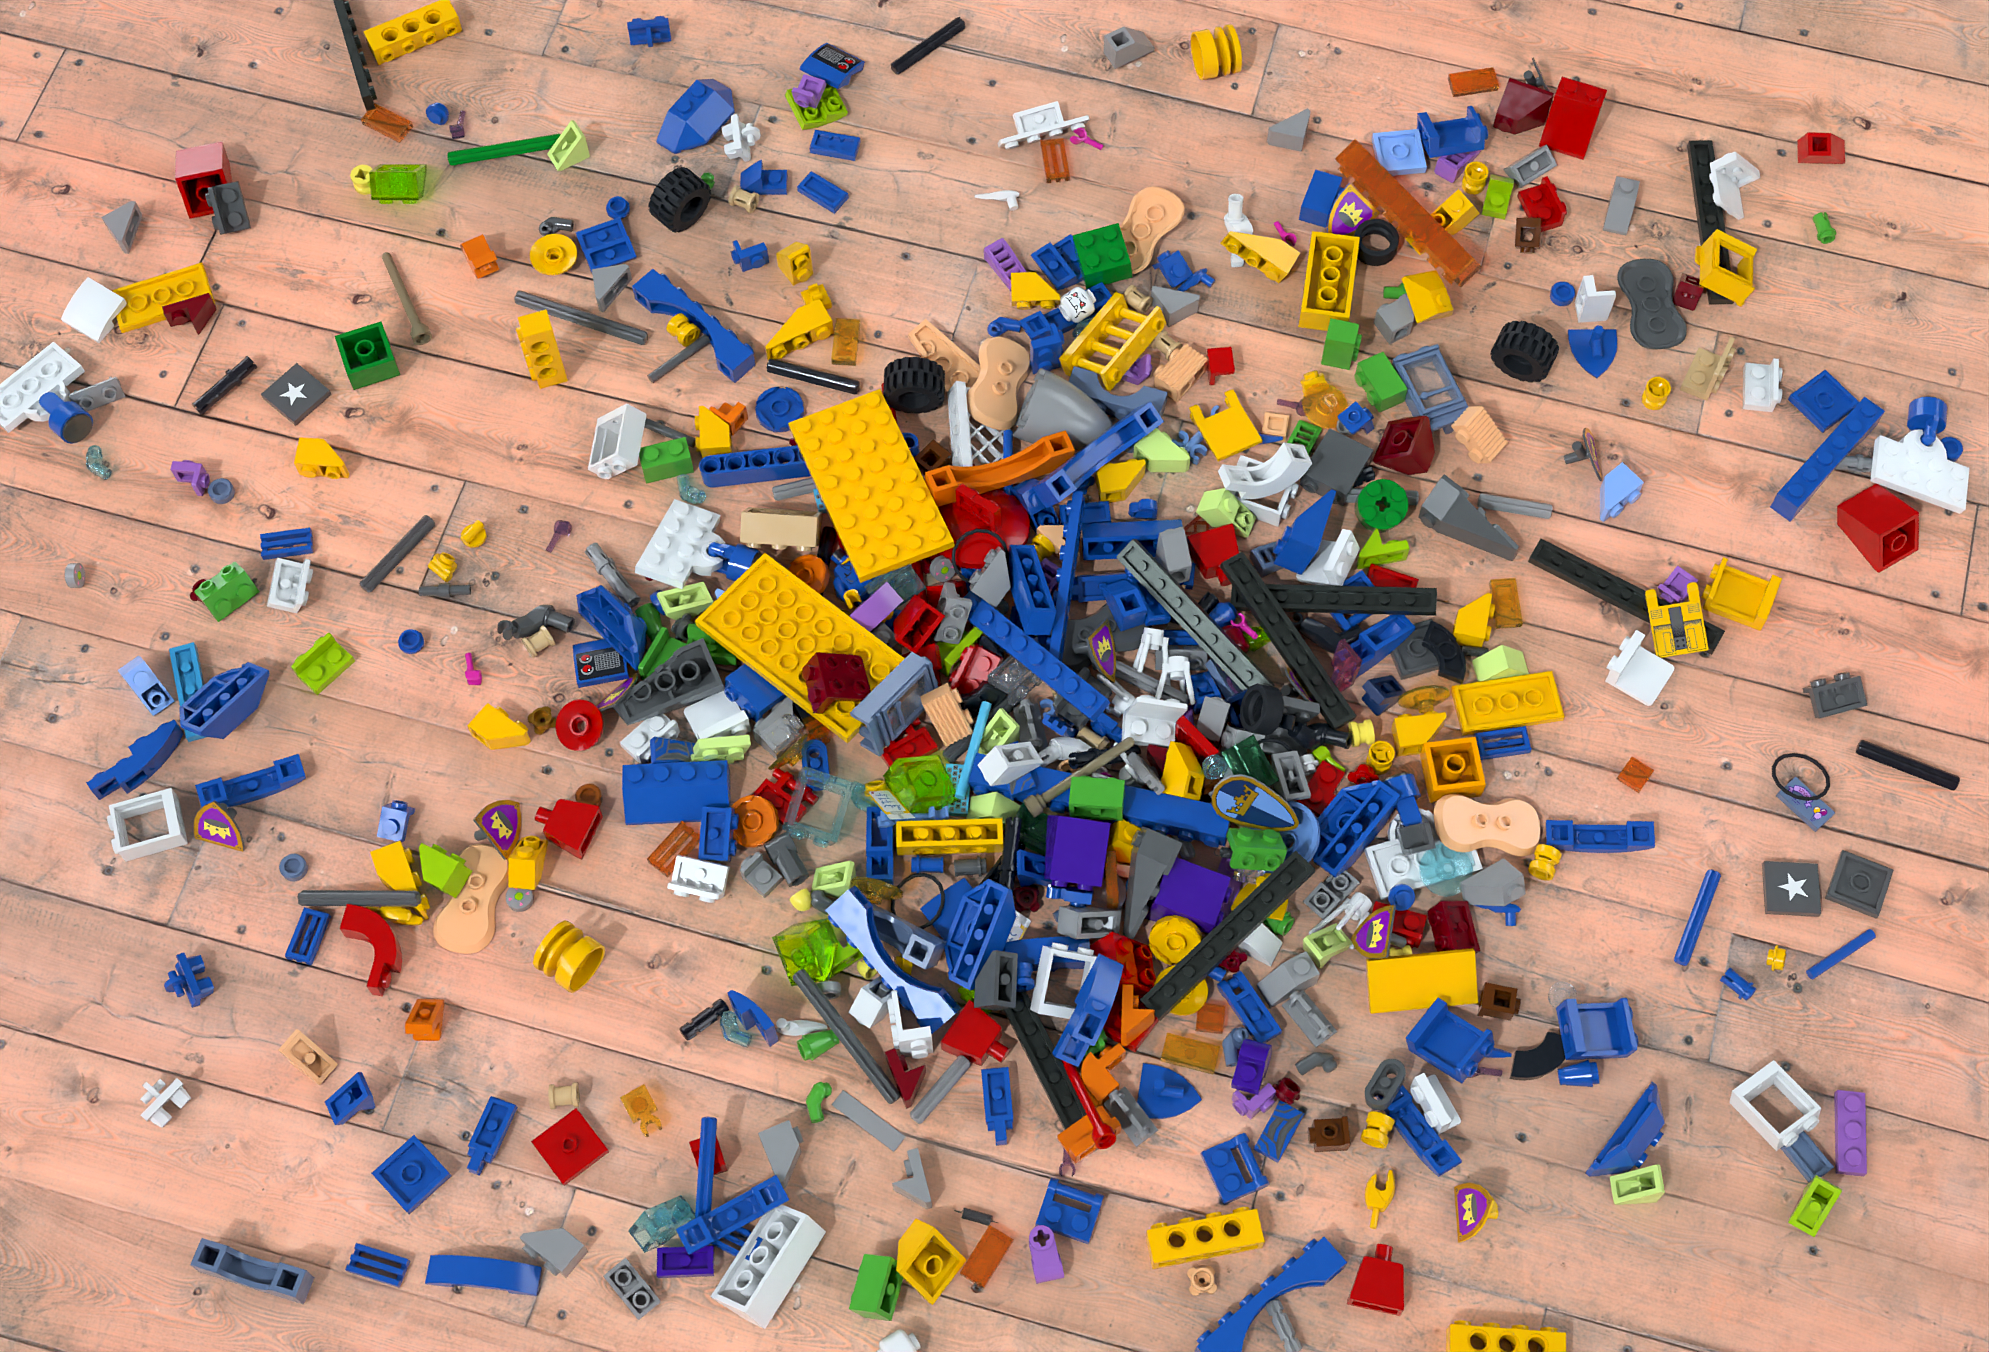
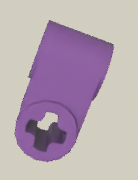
(1045, 1259)

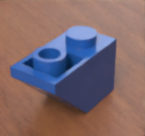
(1036, 510)
(1125, 604)

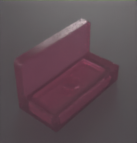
(1345, 665)

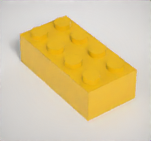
(1328, 280)

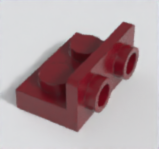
(1453, 926)

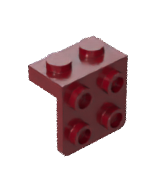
(834, 678)

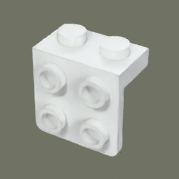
(1727, 177)
(1331, 561)
(1638, 671)
(717, 717)
(911, 1042)

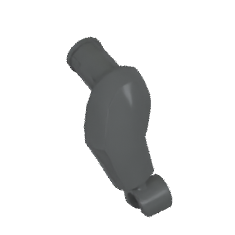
(530, 623)

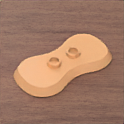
(1148, 219)
(994, 394)
(1471, 825)
(469, 920)

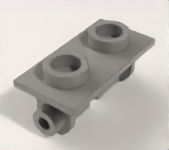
(98, 394)
(1195, 655)
(1030, 724)
(1309, 1018)
(1130, 1116)

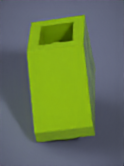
(442, 871)

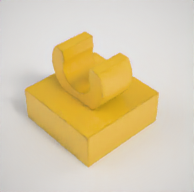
(814, 293)

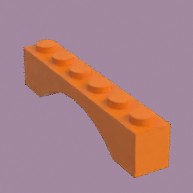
(1029, 463)

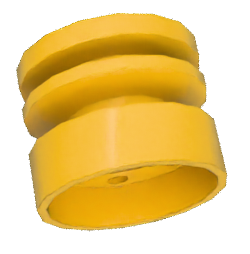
(1216, 52)
(568, 956)

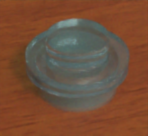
(1214, 767)

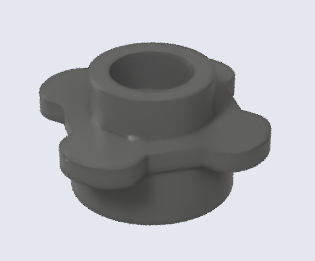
(680, 627)

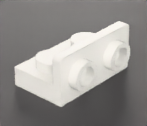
(1761, 386)
(638, 741)

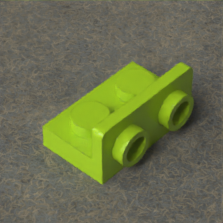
(322, 663)

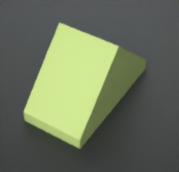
(569, 148)
(690, 599)
(1500, 663)
(999, 731)
(992, 806)
(834, 878)
(1638, 1186)

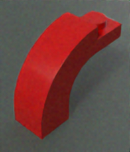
(370, 927)

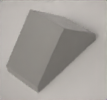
(1290, 132)
(124, 224)
(610, 283)
(1174, 304)
(1291, 777)

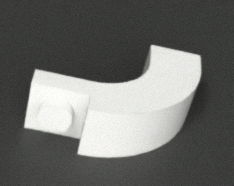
(1270, 477)

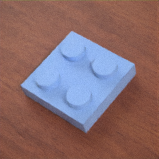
(1400, 151)

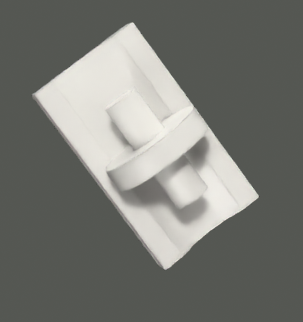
(743, 136)
(174, 1092)

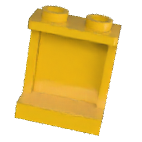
(1740, 595)

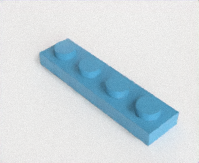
(187, 676)

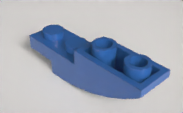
(148, 756)
(1091, 1012)

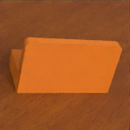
(1078, 1137)

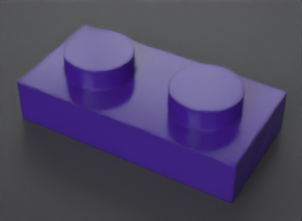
(676, 1263)

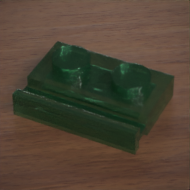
(1250, 760)
(1033, 830)

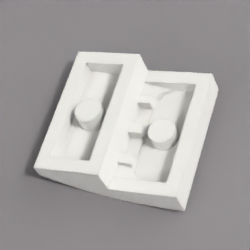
(93, 310)

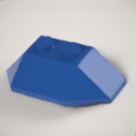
(696, 116)
(614, 623)
(224, 701)
(1352, 824)
(977, 930)
(1632, 1137)

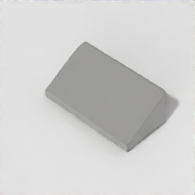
(1531, 166)

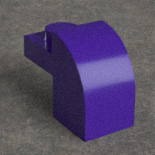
(1251, 1066)

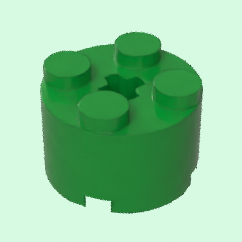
(1392, 496)

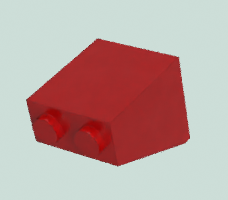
(1572, 117)
(197, 171)
(1880, 526)

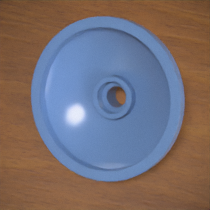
(1304, 837)

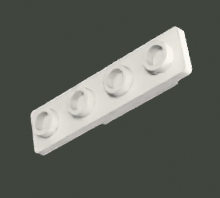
(1040, 122)

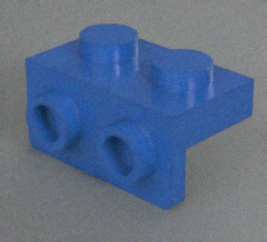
(1047, 351)
(717, 834)

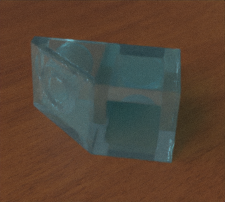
(660, 1223)

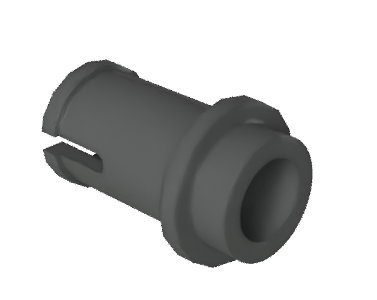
(970, 867)

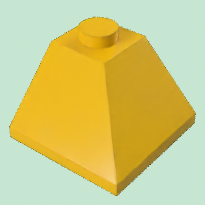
(1427, 296)
(927, 1260)

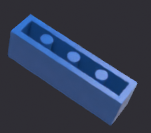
(1109, 539)
(1030, 590)

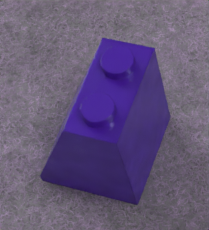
(1075, 851)
(1192, 894)

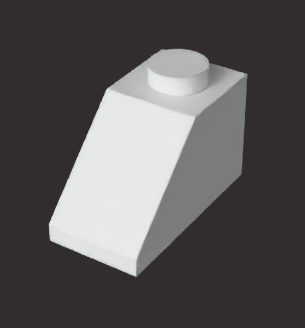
(1009, 762)
(1261, 945)
(871, 1003)

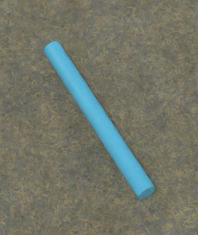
(973, 749)

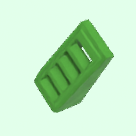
(1297, 431)

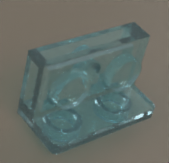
(902, 580)

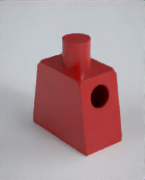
(1212, 548)
(918, 622)
(570, 825)
(974, 1036)
(1379, 1283)

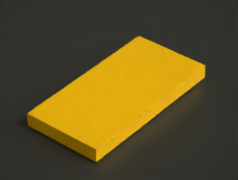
(148, 296)
(1507, 703)
(1420, 979)

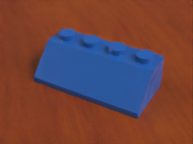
(674, 791)

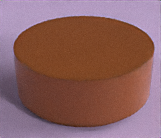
(589, 794)

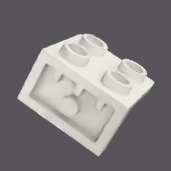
(1152, 720)

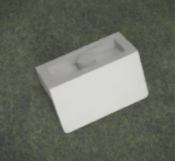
(1593, 305)

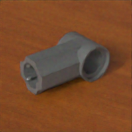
(784, 854)

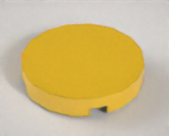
(1173, 938)

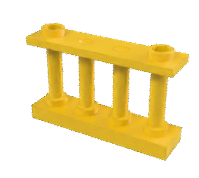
(1102, 326)

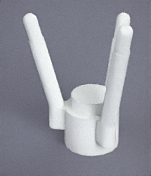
(1151, 640)
(1178, 669)
(1122, 698)
(1126, 773)
(1355, 908)

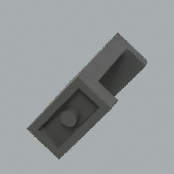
(1336, 466)

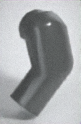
(1316, 1059)

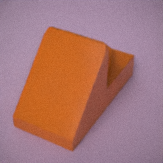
(1133, 1019)
(426, 1020)

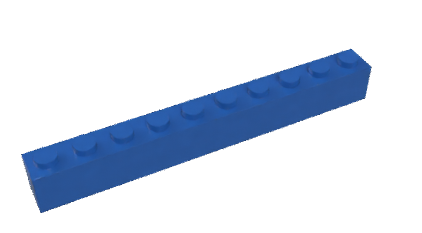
(1142, 807)

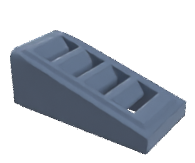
(1257, 559)

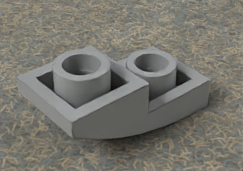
(1331, 894)
(631, 1288)

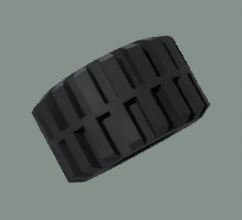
(679, 199)
(1524, 351)
(914, 385)

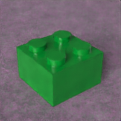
(1102, 255)
(367, 355)

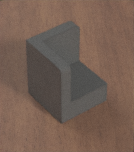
(1415, 838)

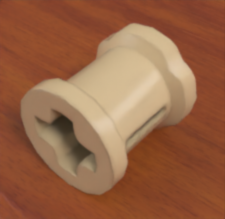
(743, 199)
(1137, 299)
(1165, 344)
(538, 641)
(564, 1095)

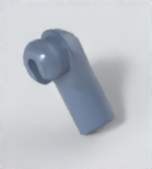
(1232, 1043)

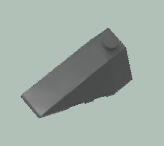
(1454, 516)
(674, 684)
(1150, 859)

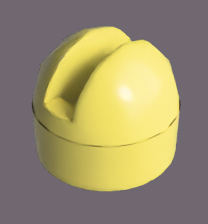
(801, 900)
(865, 970)

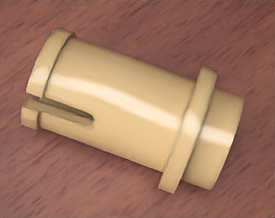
(1093, 739)

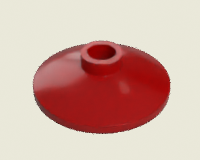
(569, 725)

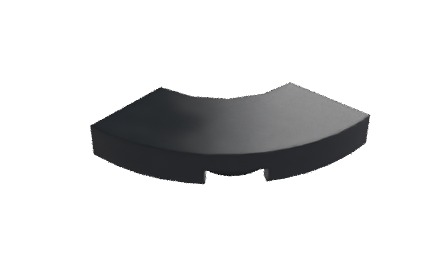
(1447, 652)
(984, 692)
(1540, 1060)

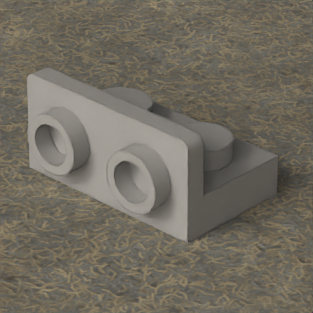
(956, 615)

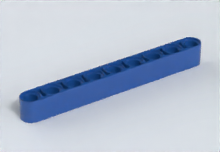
(772, 462)

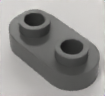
(1385, 1086)

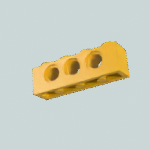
(412, 31)
(541, 349)
(949, 836)
(1164, 1254)
(1460, 1332)

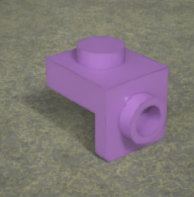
(809, 91)
(1139, 370)
(192, 473)
(1675, 586)
(1258, 1103)

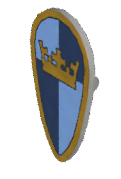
(1252, 804)

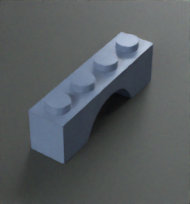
(1116, 405)
(910, 940)
(239, 1268)

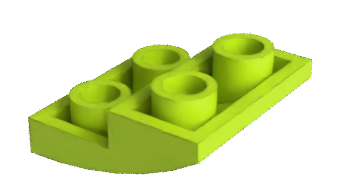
(828, 109)

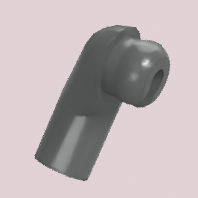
(554, 224)
(821, 902)

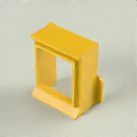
(1720, 280)

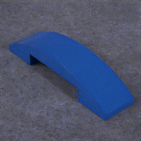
(1038, 324)
(254, 785)
(1600, 838)
(1419, 1135)
(732, 1215)
(483, 1273)

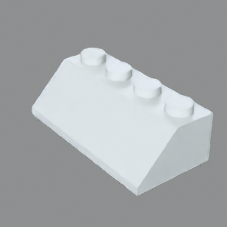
(760, 1285)

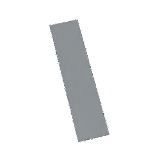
(868, 1120)

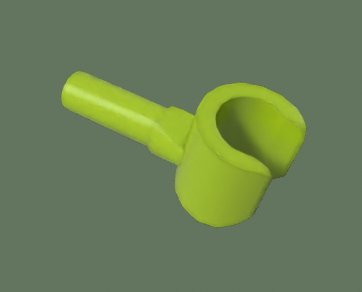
(1323, 753)

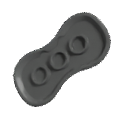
(1654, 318)
(1080, 629)

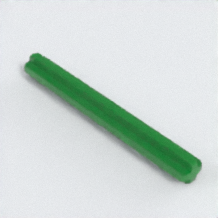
(502, 149)

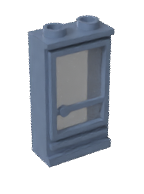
(1430, 387)
(894, 702)

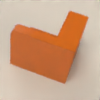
(733, 416)

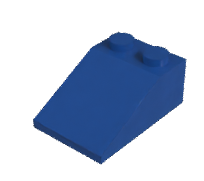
(1303, 538)

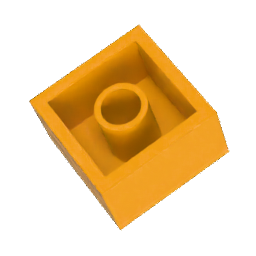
(1452, 768)

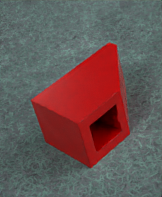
(1821, 149)

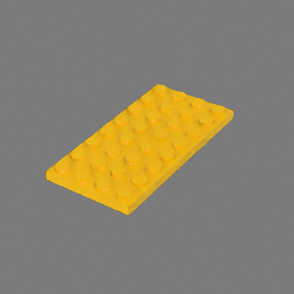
(871, 485)
(778, 626)

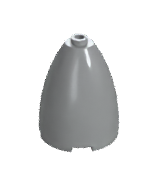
(1059, 406)

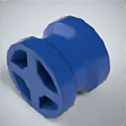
(1024, 979)

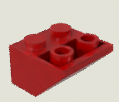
(1134, 956)

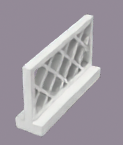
(961, 428)

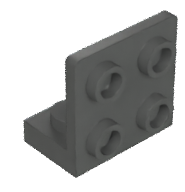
(1304, 712)

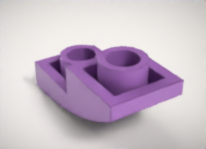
(876, 607)

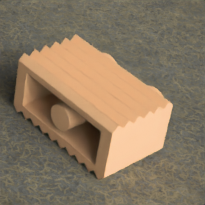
(1180, 372)
(1479, 434)
(947, 714)

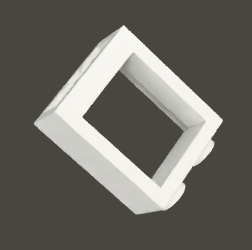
(617, 441)
(1262, 512)
(162, 799)
(1054, 1009)
(1758, 1083)

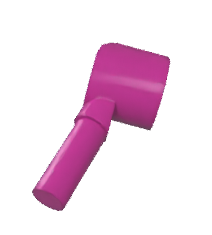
(1084, 138)
(1285, 236)
(1244, 626)
(474, 677)

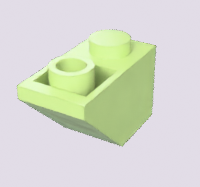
(1161, 453)
(1223, 508)

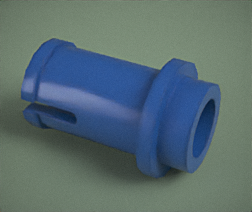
(926, 864)
(1738, 984)

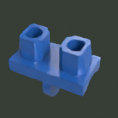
(649, 31)
(186, 970)

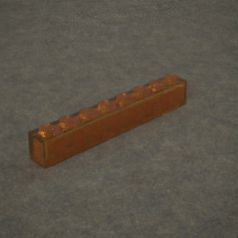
(1408, 213)

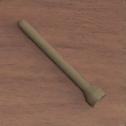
(419, 332)
(1038, 802)

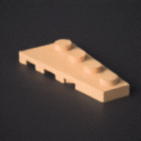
(938, 348)

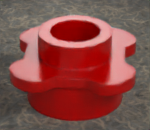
(1363, 771)

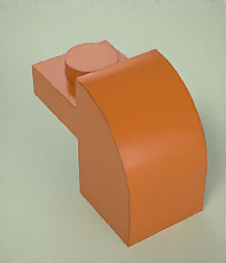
(479, 256)
(1096, 1073)

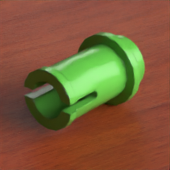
(1826, 233)

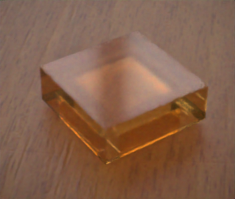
(1635, 774)
(1210, 1018)

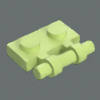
(721, 748)

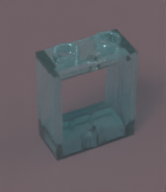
(826, 782)

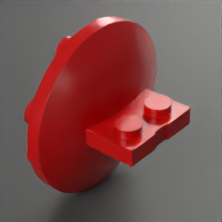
(989, 511)

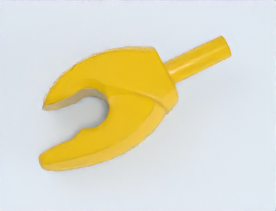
(397, 915)
(1377, 1199)

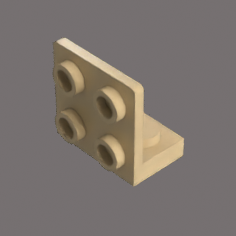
(1707, 371)

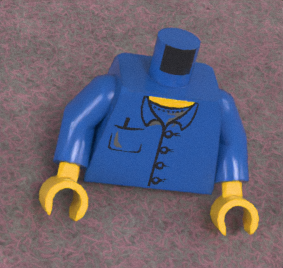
(846, 582)

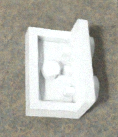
(289, 585)
(699, 878)
(1434, 1102)

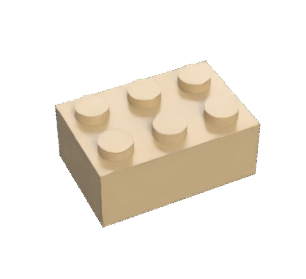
(781, 528)

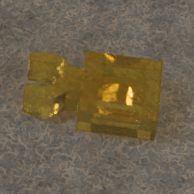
(640, 1107)

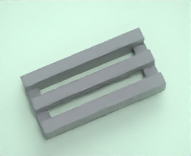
(1145, 773)

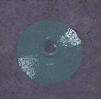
(1434, 875)

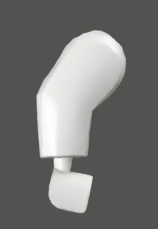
(1237, 222)
(1061, 747)

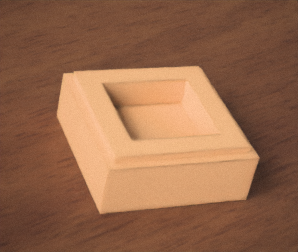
(1275, 424)

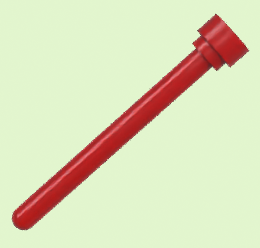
(1102, 1133)

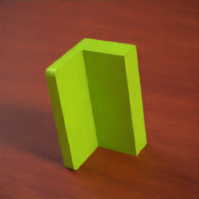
(951, 653)

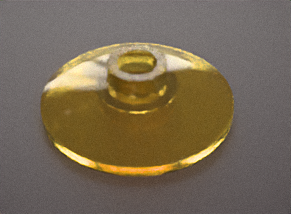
(1317, 408)
(1424, 698)
(791, 756)
(877, 890)

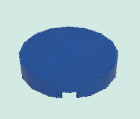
(778, 407)

